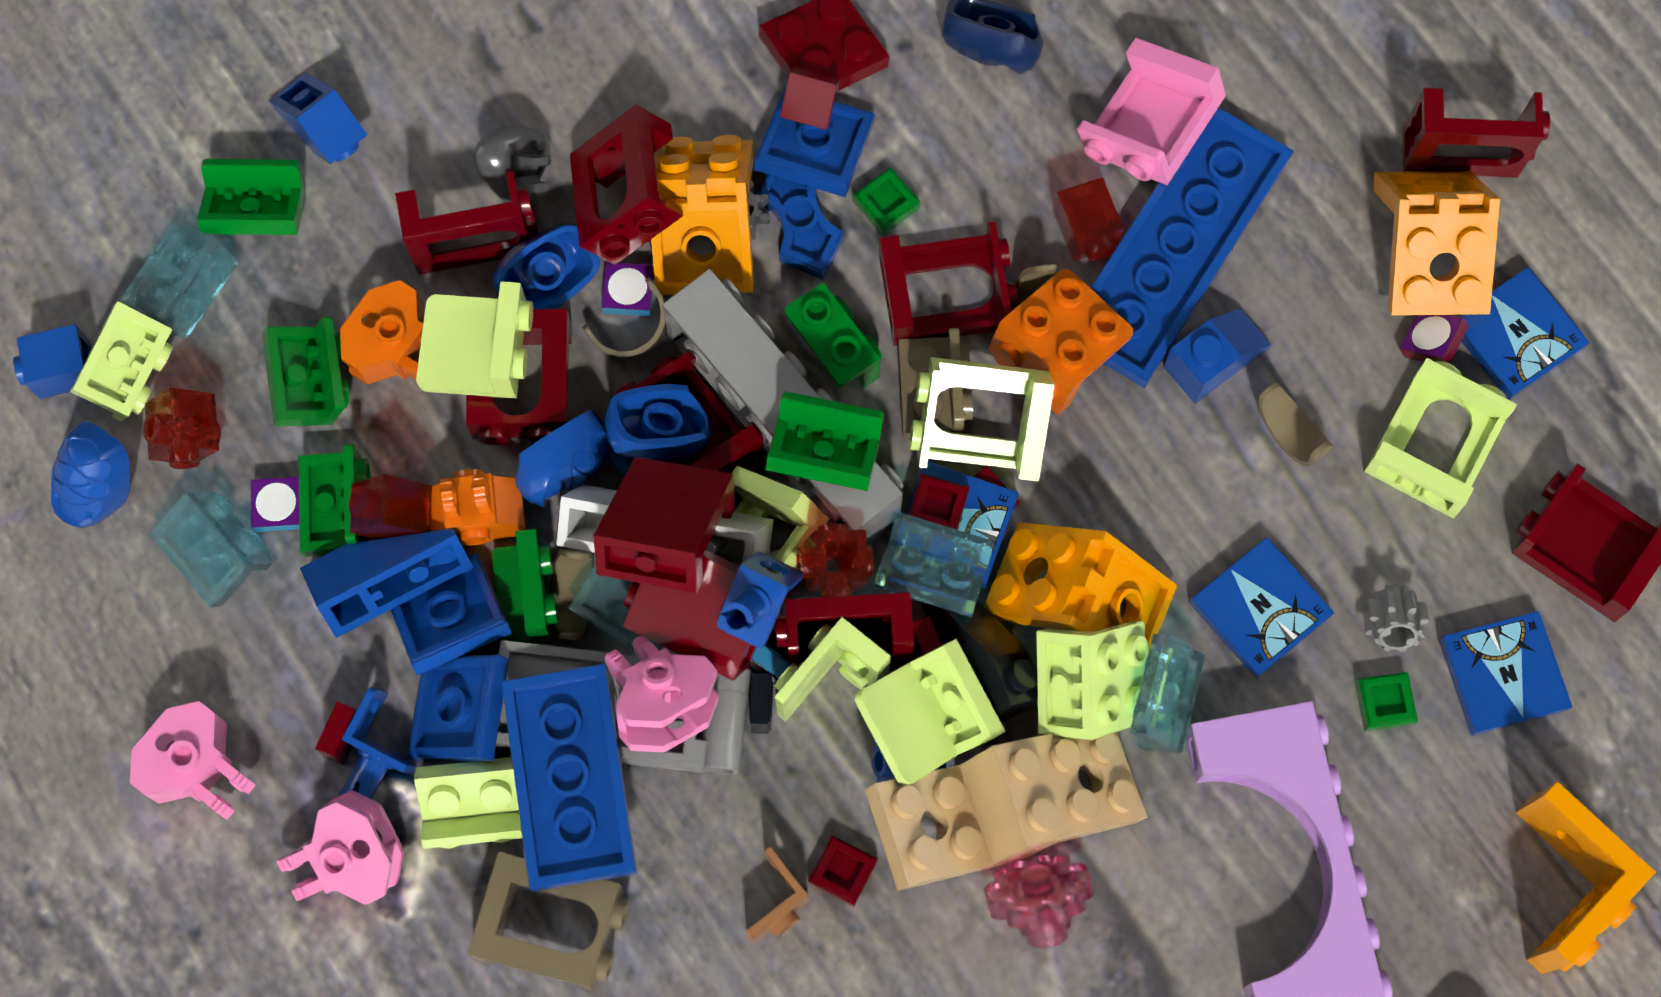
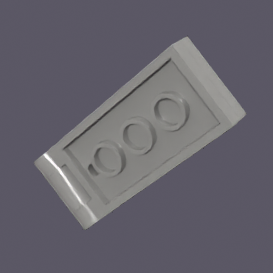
(711, 750)

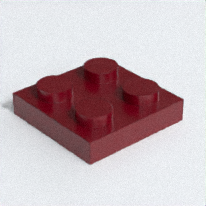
(826, 40)

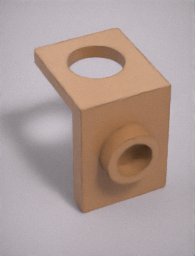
(784, 915)

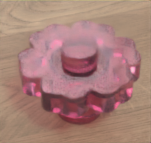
(1040, 897)

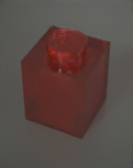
(1088, 220)
(389, 507)

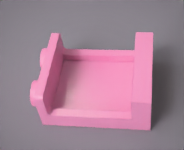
(1154, 113)

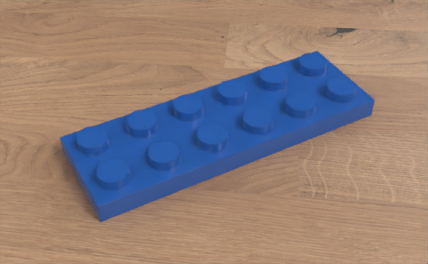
(1186, 238)

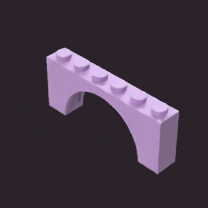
(1286, 759)

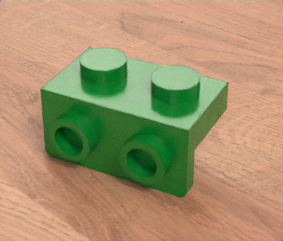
(251, 197)
(833, 337)
(305, 374)
(825, 441)
(325, 499)
(522, 588)

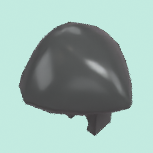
(514, 150)

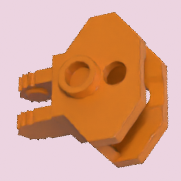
(388, 338)
(477, 507)

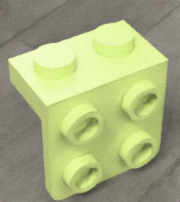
(475, 343)
(928, 712)

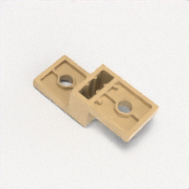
(1003, 806)

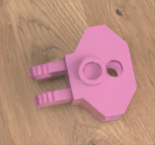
(658, 693)
(185, 758)
(349, 851)

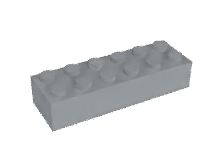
(749, 377)

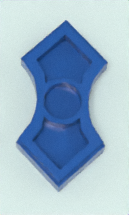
(808, 237)

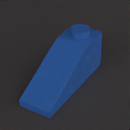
(380, 574)

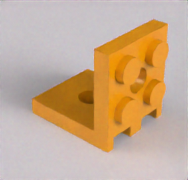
(712, 189)
(1436, 216)
(1083, 582)
(1601, 859)

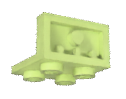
(860, 660)
(1089, 679)

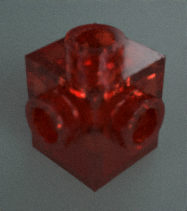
(181, 427)
(847, 549)

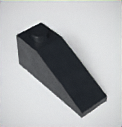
(994, 655)

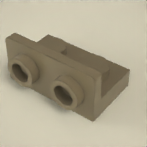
(952, 404)

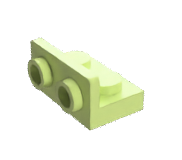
(122, 362)
(467, 803)

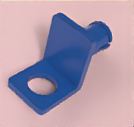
(757, 598)
(373, 758)

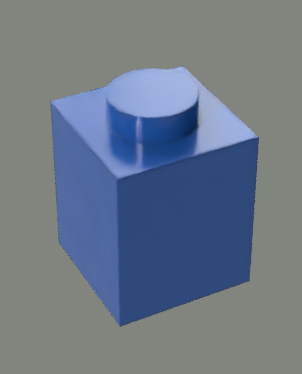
(51, 360)

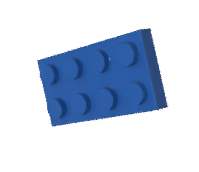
(568, 778)

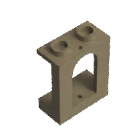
(577, 968)

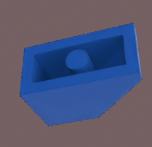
(319, 118)
(1214, 353)

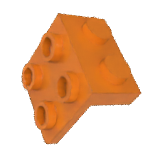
(1062, 332)

